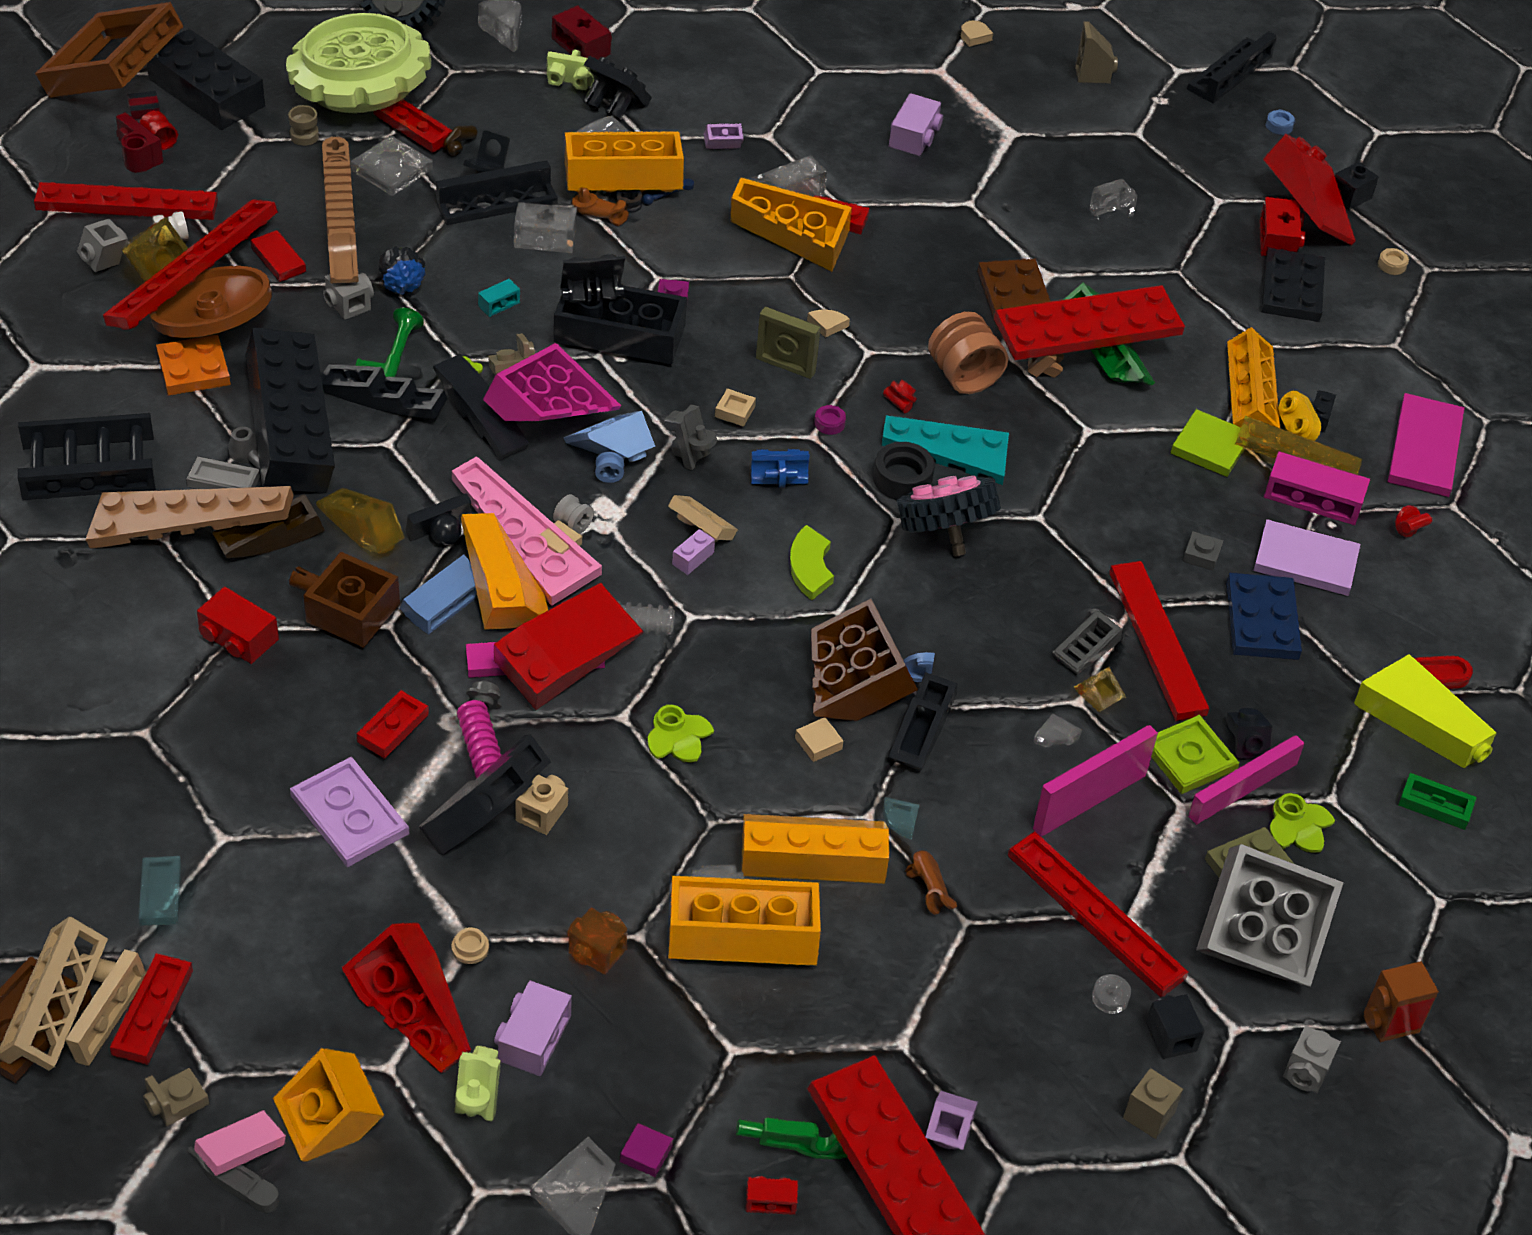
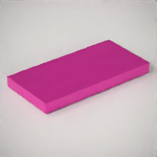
(1426, 445)
(1094, 780)

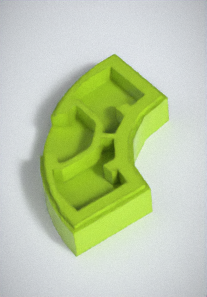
(808, 563)

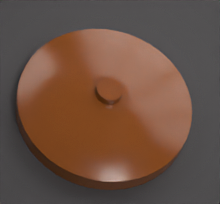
(214, 302)

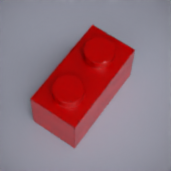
(771, 1195)

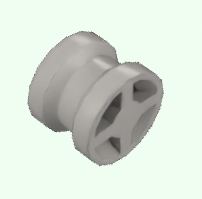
(573, 514)

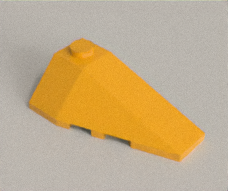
(502, 580)

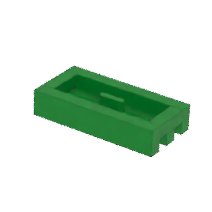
(1436, 805)

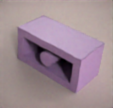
(723, 136)
(693, 551)

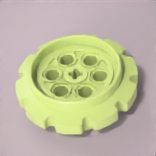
(358, 62)

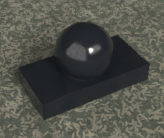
(439, 520)

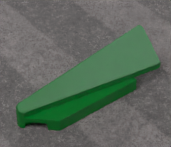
(1120, 360)

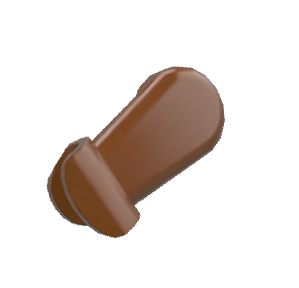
(591, 205)
(929, 871)

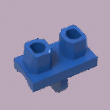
(779, 467)

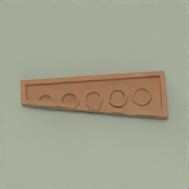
(158, 512)

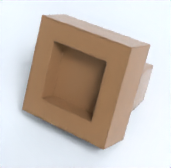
(1046, 364)

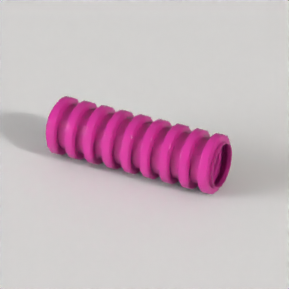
(478, 735)

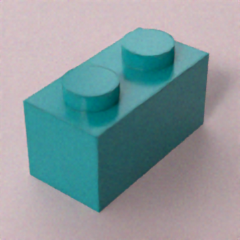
(499, 297)

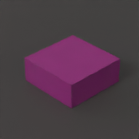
(646, 1150)

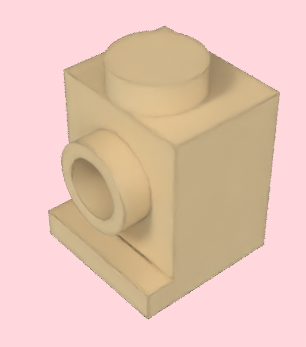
(542, 803)

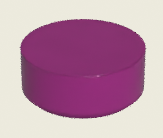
(830, 419)

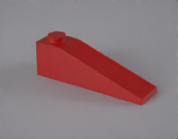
(408, 988)

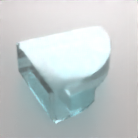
(900, 816)

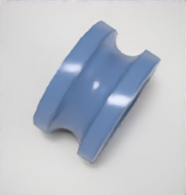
(616, 468)

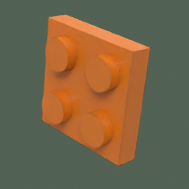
(193, 365)

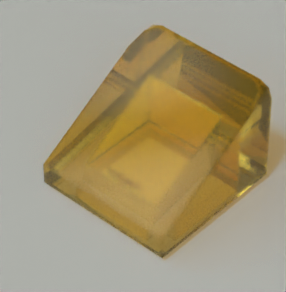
(1100, 689)

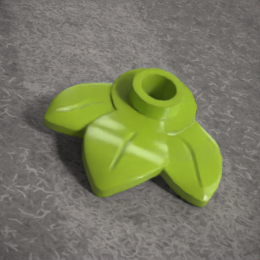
(679, 738)
(1299, 823)

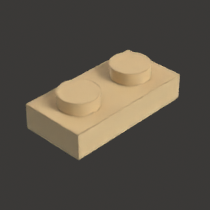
(693, 513)

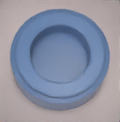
(1280, 122)

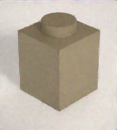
(1153, 1103)

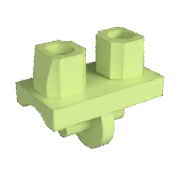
(568, 69)
(478, 1083)

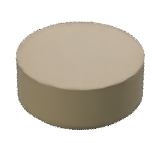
(1393, 261)

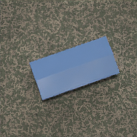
(441, 596)

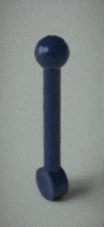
(688, 184)

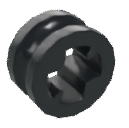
(635, 196)

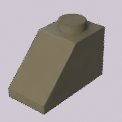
(1094, 57)

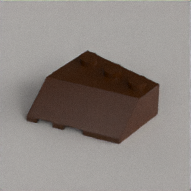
(856, 665)

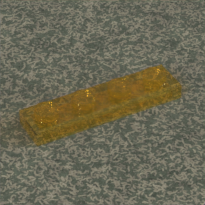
(1270, 440)

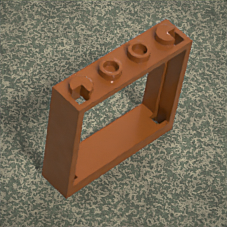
(146, 31)

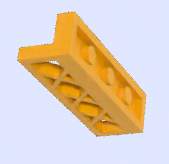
(1252, 379)

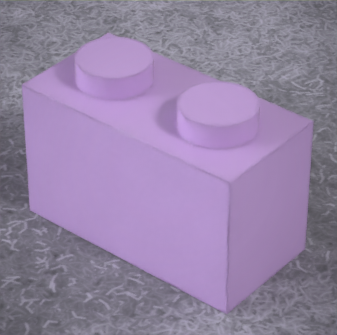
(915, 124)
(533, 1028)

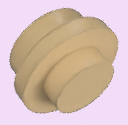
(470, 946)

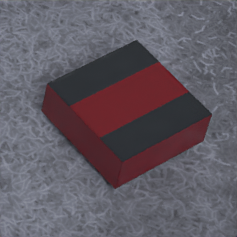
(142, 103)

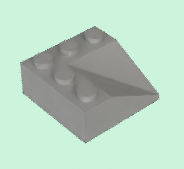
(1269, 915)

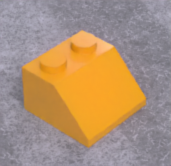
(327, 1104)

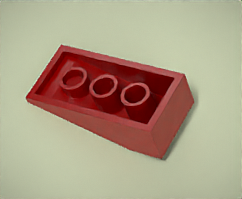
(1311, 184)
(564, 644)

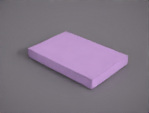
(1307, 557)
(349, 811)

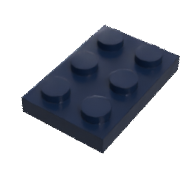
(1263, 616)

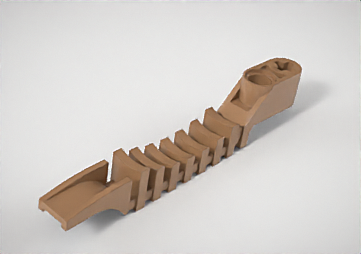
(339, 211)

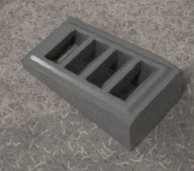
(1096, 622)

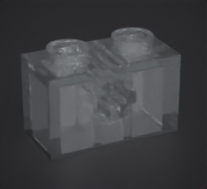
(545, 227)

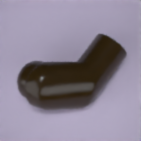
(459, 133)

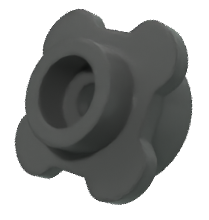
(485, 692)

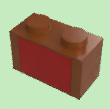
(1400, 1001)

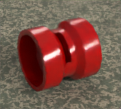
(159, 125)

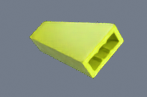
(1426, 711)

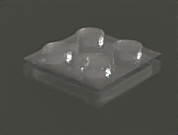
(391, 165)

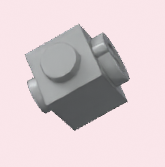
(102, 245)
(349, 298)
(1311, 1059)

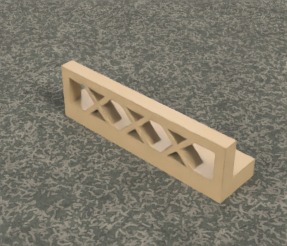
(40, 989)

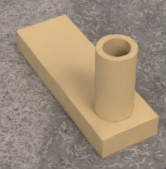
(119, 986)

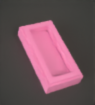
(239, 1142)

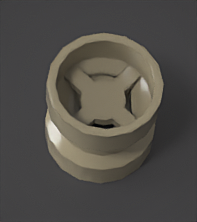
(303, 125)

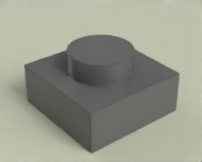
(1203, 551)

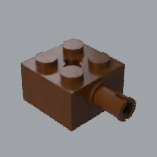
(348, 597)

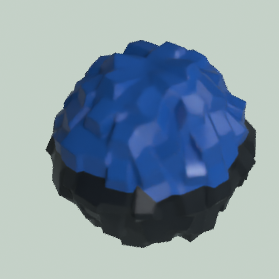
(401, 270)

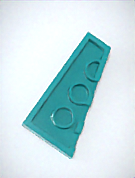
(963, 446)

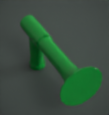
(407, 321)

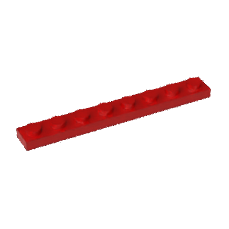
(189, 264)

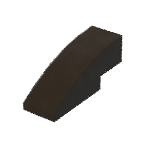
(273, 535)

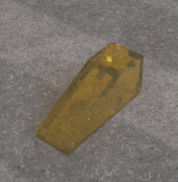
(364, 519)

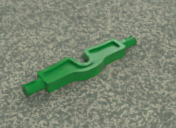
(793, 1136)

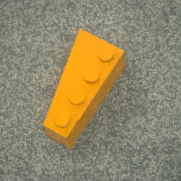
(792, 220)

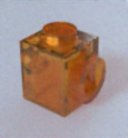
(597, 939)

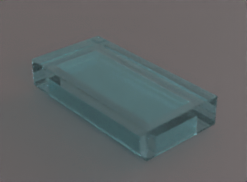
(160, 891)

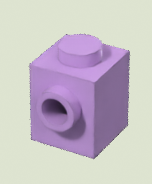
(951, 1120)

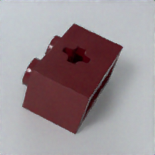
(580, 31)

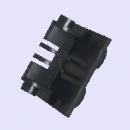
(589, 273)

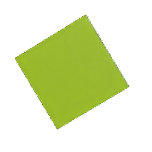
(1209, 443)
(1192, 754)

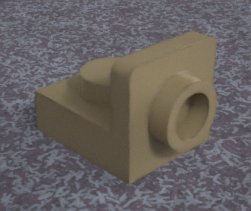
(509, 357)
(175, 1096)

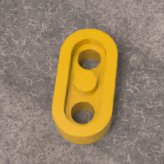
(1298, 411)

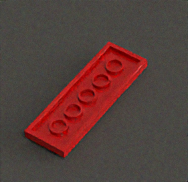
(1088, 322)
(891, 1152)

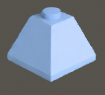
(621, 434)

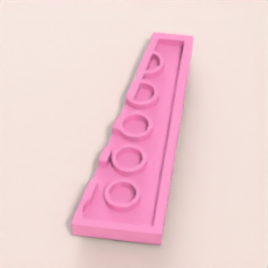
(554, 572)

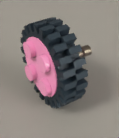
(949, 506)

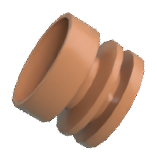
(968, 352)

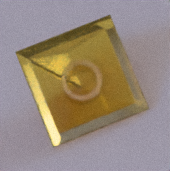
(154, 248)

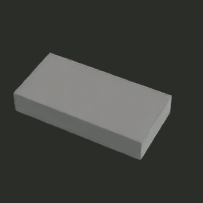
(218, 474)

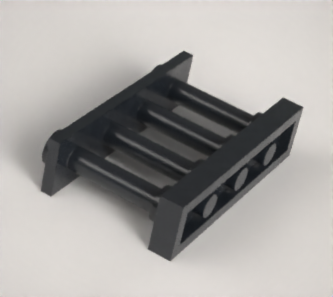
(86, 478)

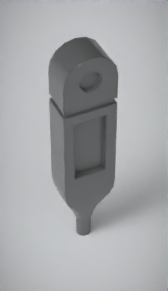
(244, 1185)

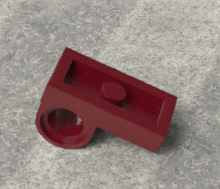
(139, 146)

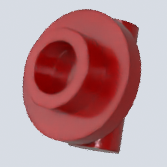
(901, 395)
(1411, 520)

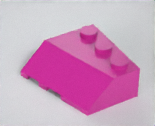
(546, 389)

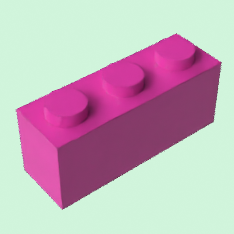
(1316, 488)

